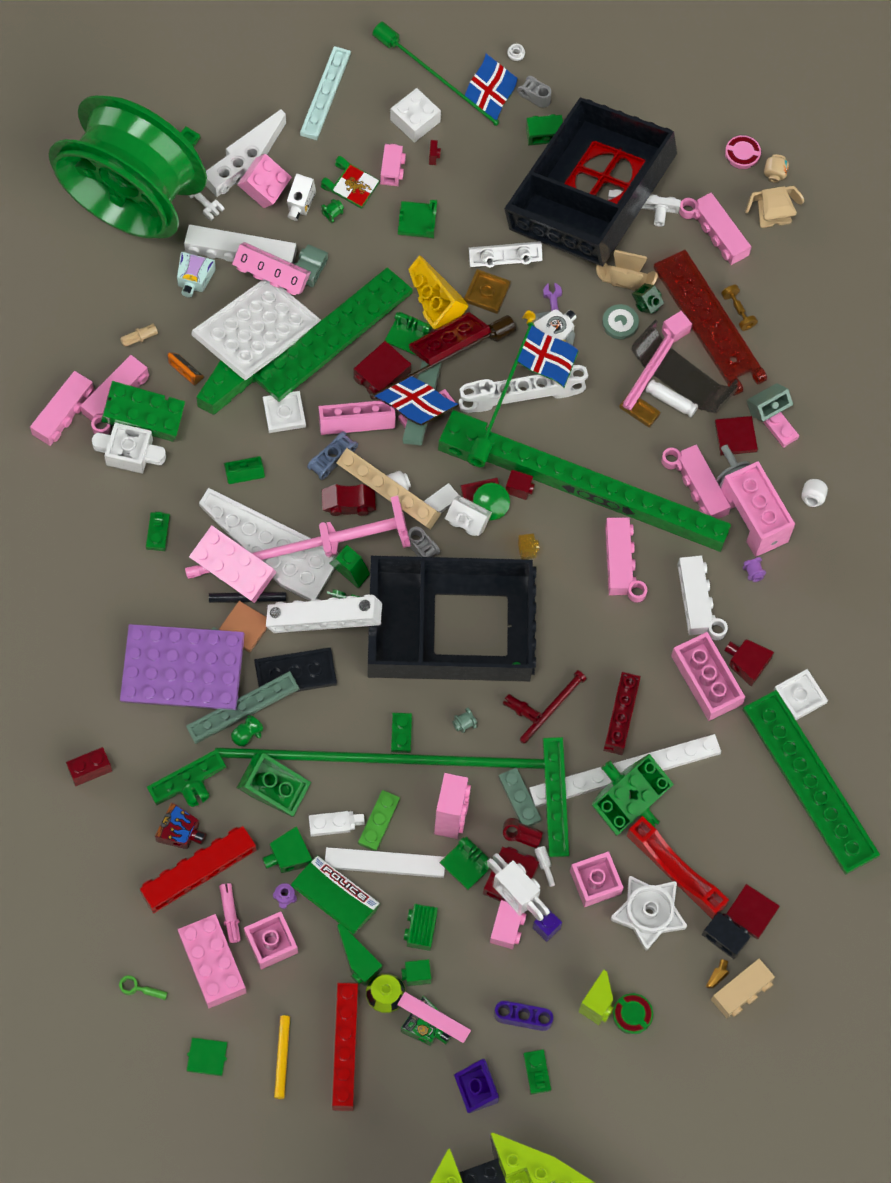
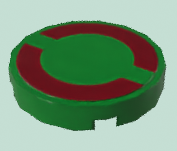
(632, 1013)

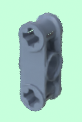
(323, 463)

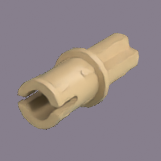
(139, 335)

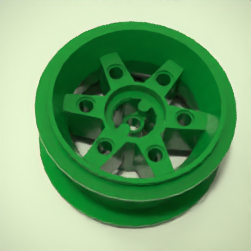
(128, 166)

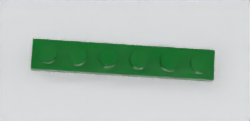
(555, 797)

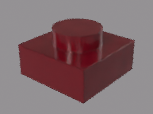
(434, 152)

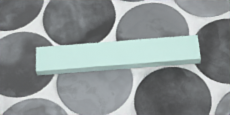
(325, 93)

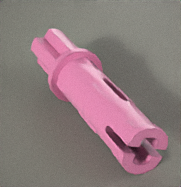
(231, 921)

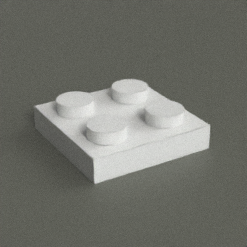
(286, 414)
(801, 694)

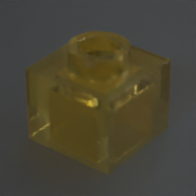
(528, 546)

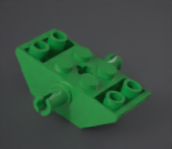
(644, 781)

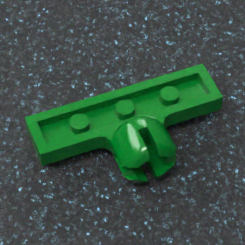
(188, 780)

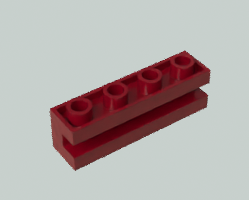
(622, 713)

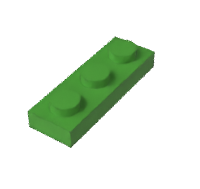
(379, 820)

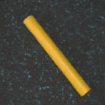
(282, 1054)

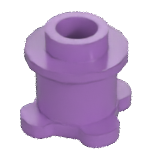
(754, 569)
(284, 900)

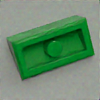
(244, 470)

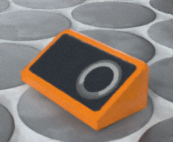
(184, 368)

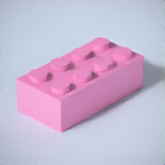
(233, 564)
(708, 676)
(452, 806)
(212, 961)

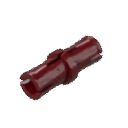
(522, 708)

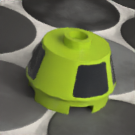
(385, 992)

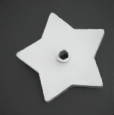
(656, 898)

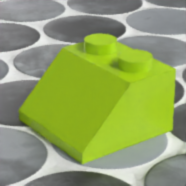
(598, 1001)

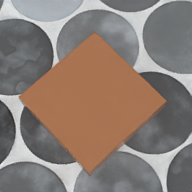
(248, 621)

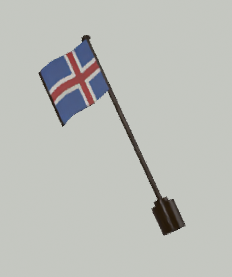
(419, 400)

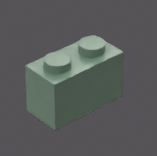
(769, 402)

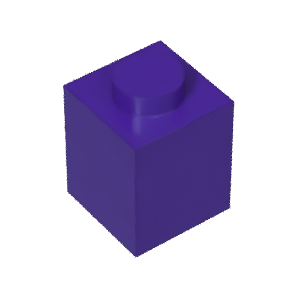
(547, 926)

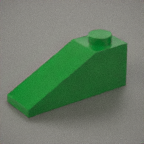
(360, 960)

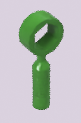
(146, 990)

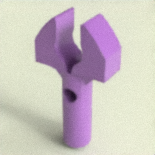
(553, 297)

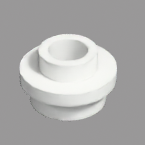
(516, 48)

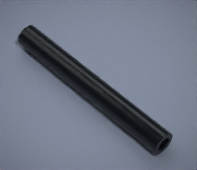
(236, 597)

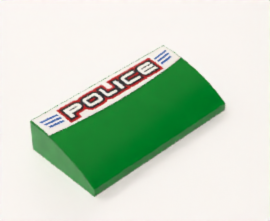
(335, 894)

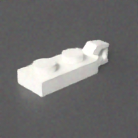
(334, 823)

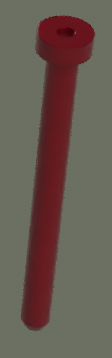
(578, 677)

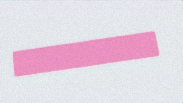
(434, 1017)

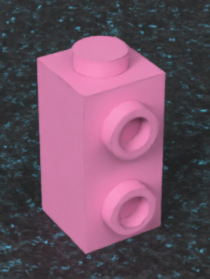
(391, 165)

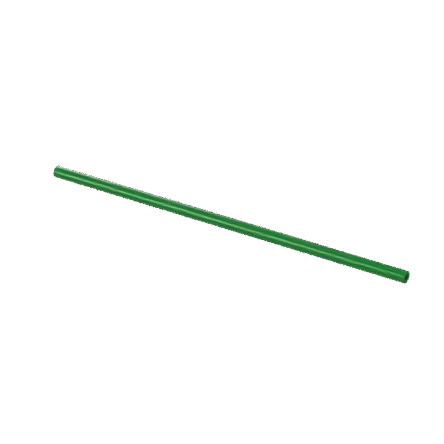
(384, 758)

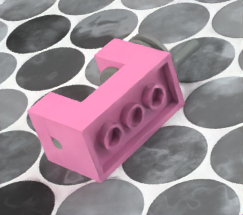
(757, 502)

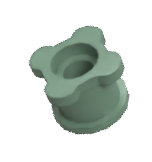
(464, 721)

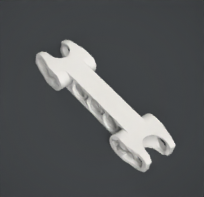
(488, 393)

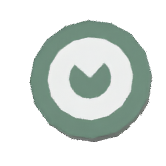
(620, 321)

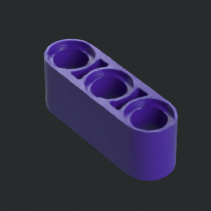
(533, 1012)

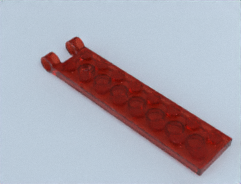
(708, 319)

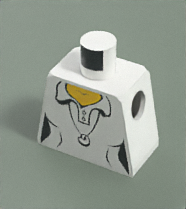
(300, 196)

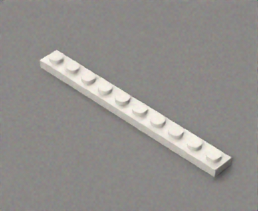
(665, 758)

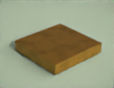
(487, 291)

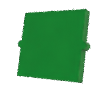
(207, 1056)

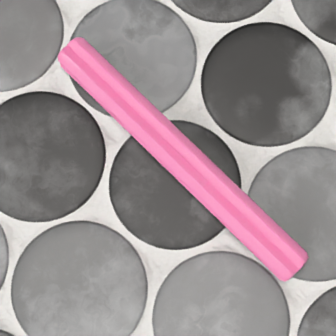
(648, 372)

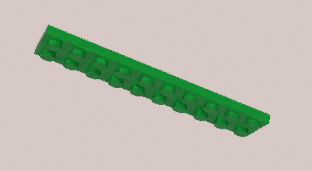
(333, 334)
(811, 782)

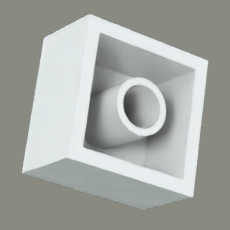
(415, 115)

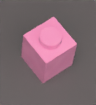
(676, 326)

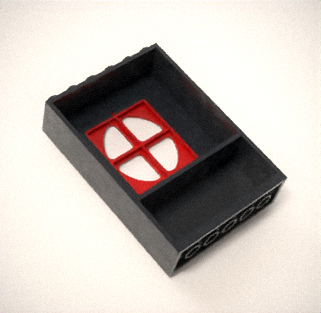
(576, 221)

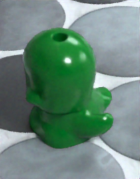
(244, 732)

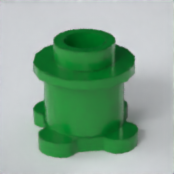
(332, 210)

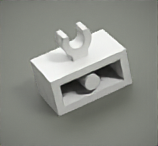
(468, 516)

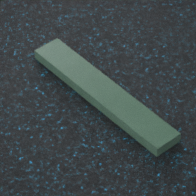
(413, 432)
(246, 705)

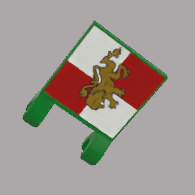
(353, 183)

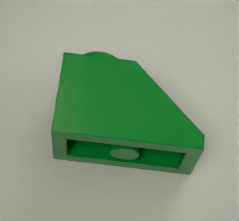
(350, 566)

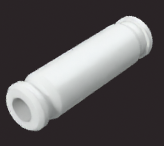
(671, 398)

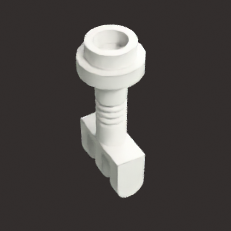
(209, 207)

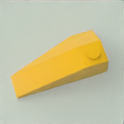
(437, 296)

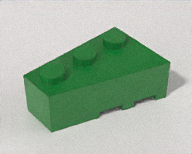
(221, 388)

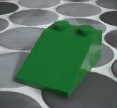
(273, 784)

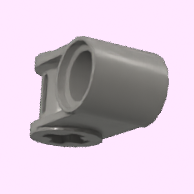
(535, 92)
(424, 546)

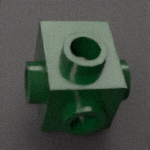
(648, 298)

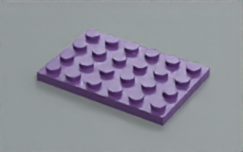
(182, 667)

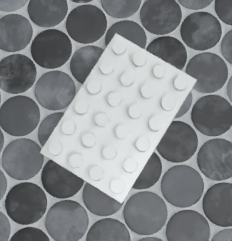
(255, 328)

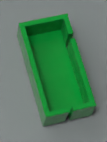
(143, 410)

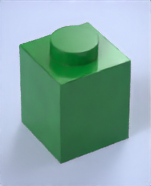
(416, 973)

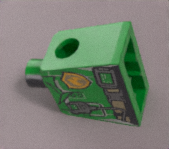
(422, 1030)

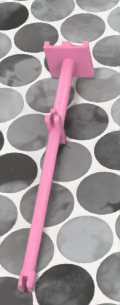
(330, 538)

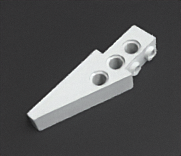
(238, 154)

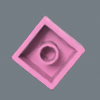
(264, 181)
(596, 879)
(271, 940)

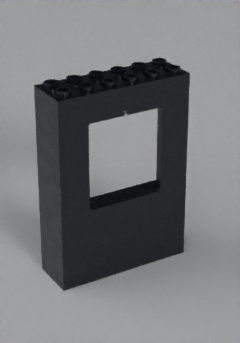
(405, 638)

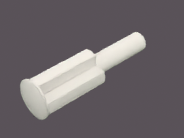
(545, 863)

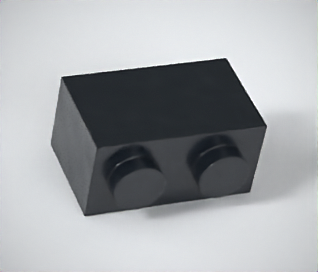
(726, 935)

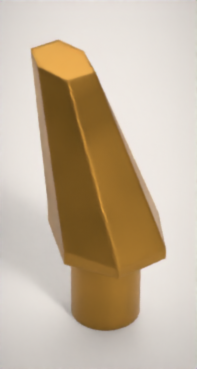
(718, 974)

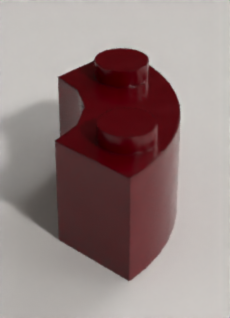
(348, 500)

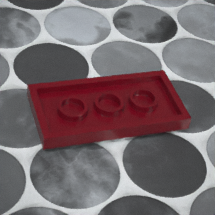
(449, 338)

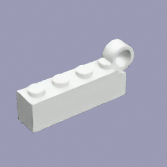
(696, 598)

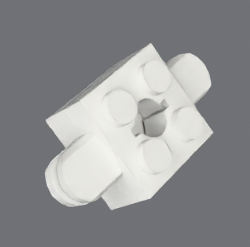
(130, 440)
(517, 887)

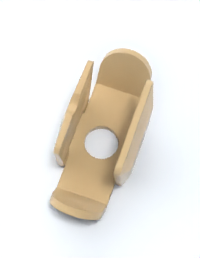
(775, 205)
(627, 271)

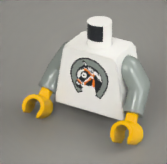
(554, 323)

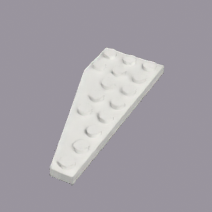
(298, 572)

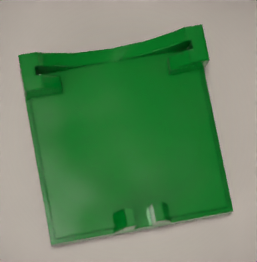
(417, 219)

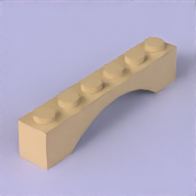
(388, 488)

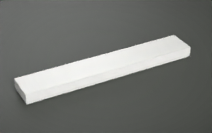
(385, 862)

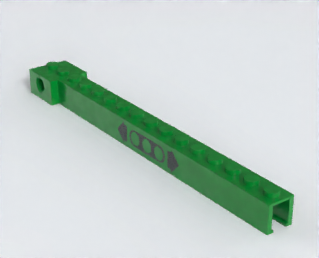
(584, 483)

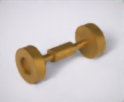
(747, 322)

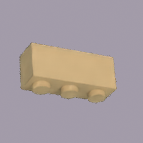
(743, 989)

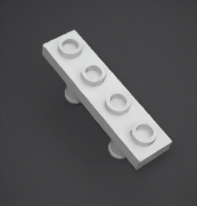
(659, 204)
(505, 254)

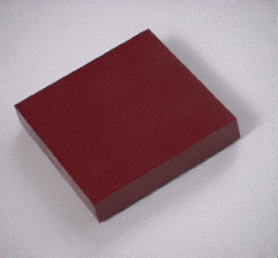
(737, 434)
(752, 911)

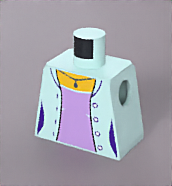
(194, 273)

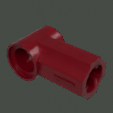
(524, 833)

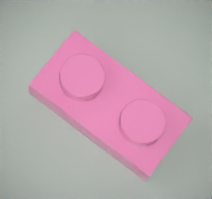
(781, 429)

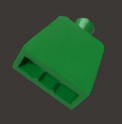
(288, 852)

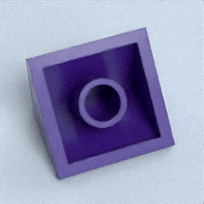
(477, 1086)

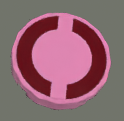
(743, 152)

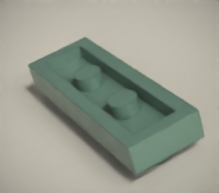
(519, 797)

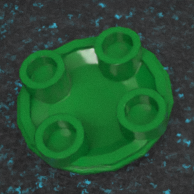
(492, 498)

